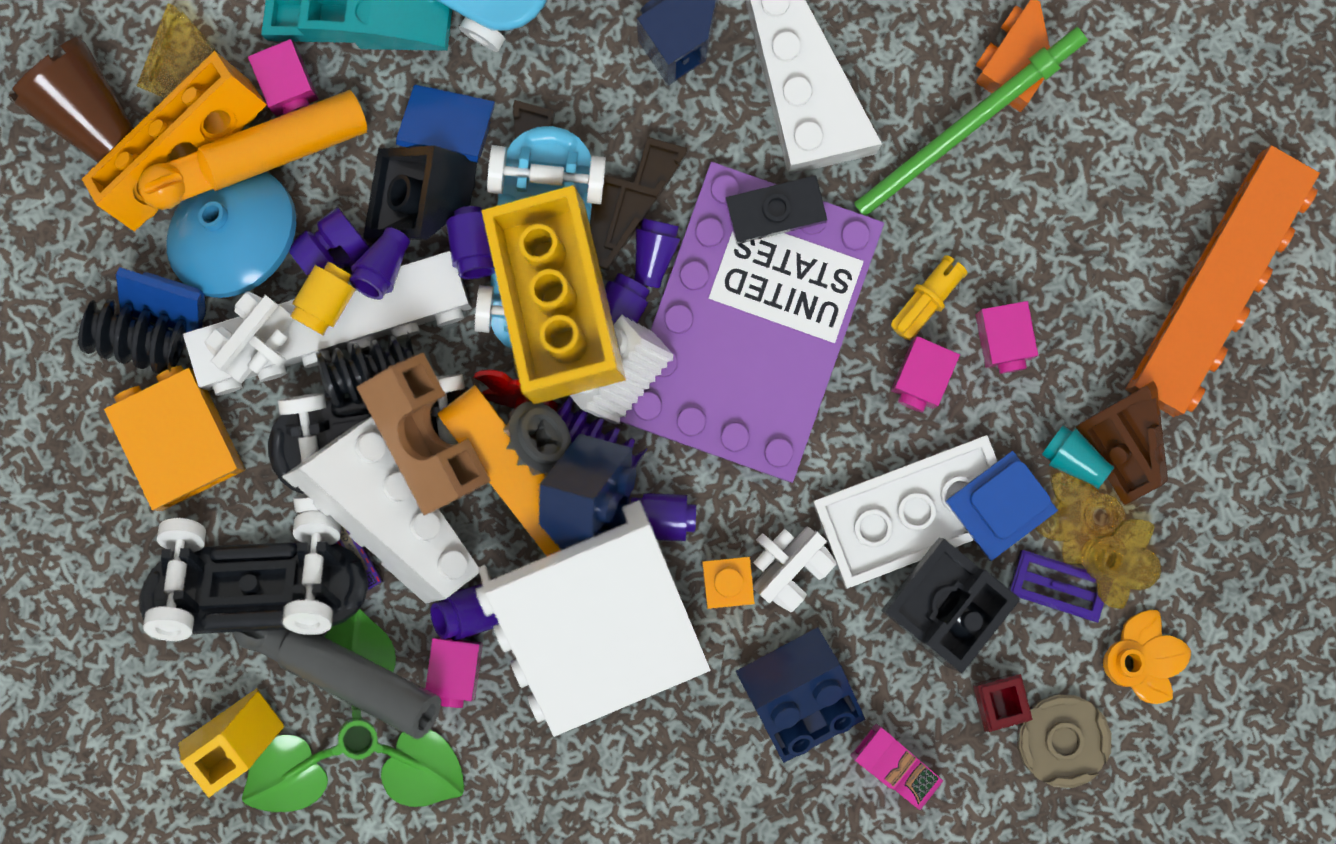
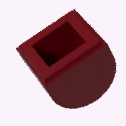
(1002, 702)

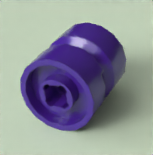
(333, 232)

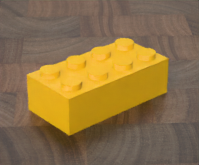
(553, 295)

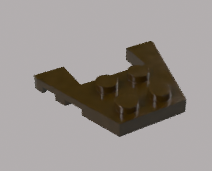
(622, 202)

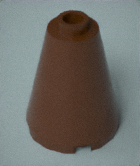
(74, 100)

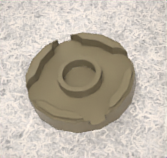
(1049, 736)

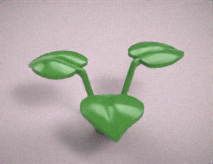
(414, 775)

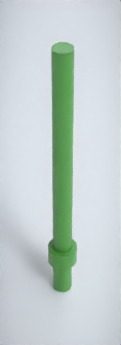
(1043, 64)

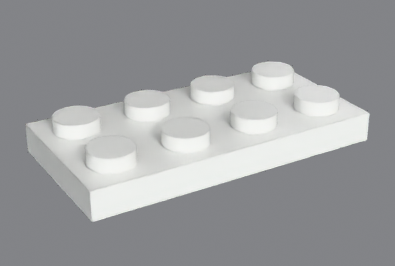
(900, 513)

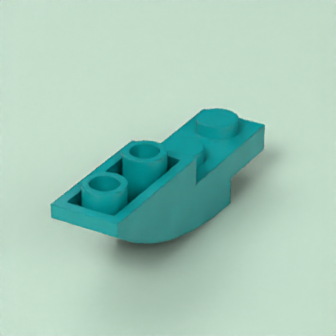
(362, 22)

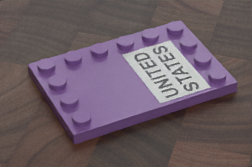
(753, 330)

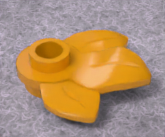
(1153, 658)

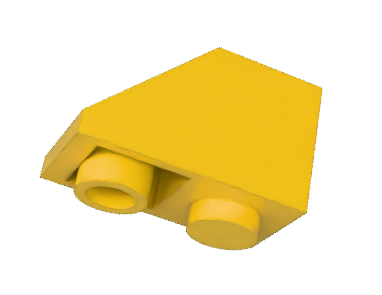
(230, 742)

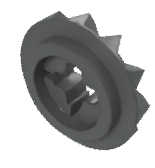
(549, 430)

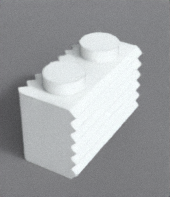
(642, 360)

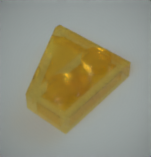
(174, 53)

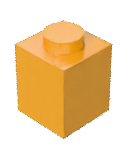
(728, 582)

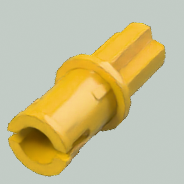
(928, 298)

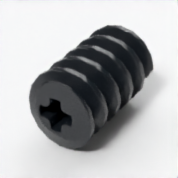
(131, 338)
(347, 374)

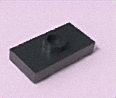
(776, 209)

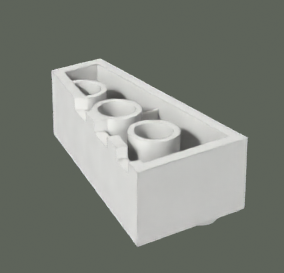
(807, 89)
(368, 496)

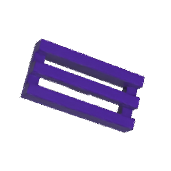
(1021, 574)

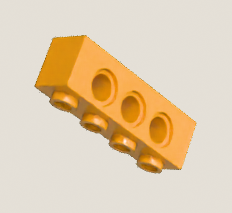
(200, 110)

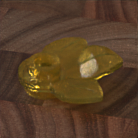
(1074, 519)
(1122, 561)

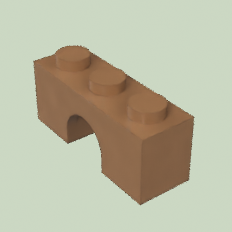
(401, 410)

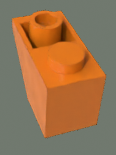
(1024, 38)

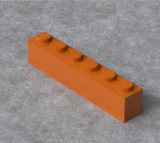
(1224, 280)

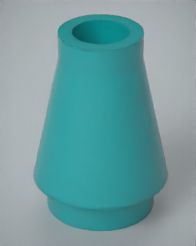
(1077, 457)

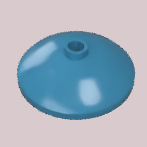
(241, 245)

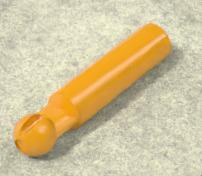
(254, 151)

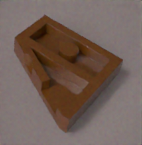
(1132, 441)

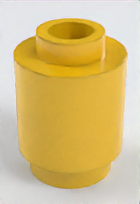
(323, 297)

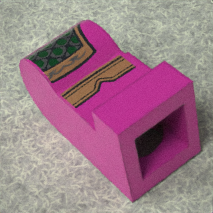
(896, 767)

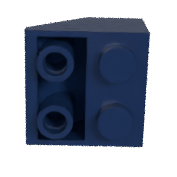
(676, 34)
(586, 491)
(801, 694)

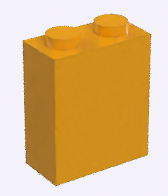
(173, 438)

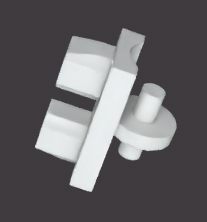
(254, 340)
(805, 551)

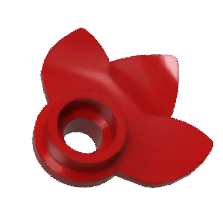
(504, 389)

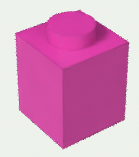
(283, 78)
(1007, 336)
(924, 374)
(454, 670)

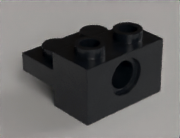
(950, 605)

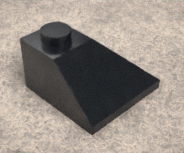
(417, 190)

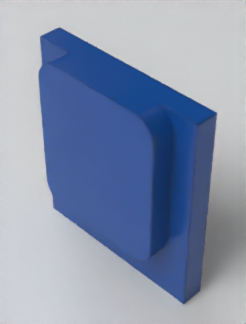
(446, 121)
(161, 297)
(1001, 505)

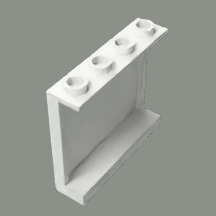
(594, 625)

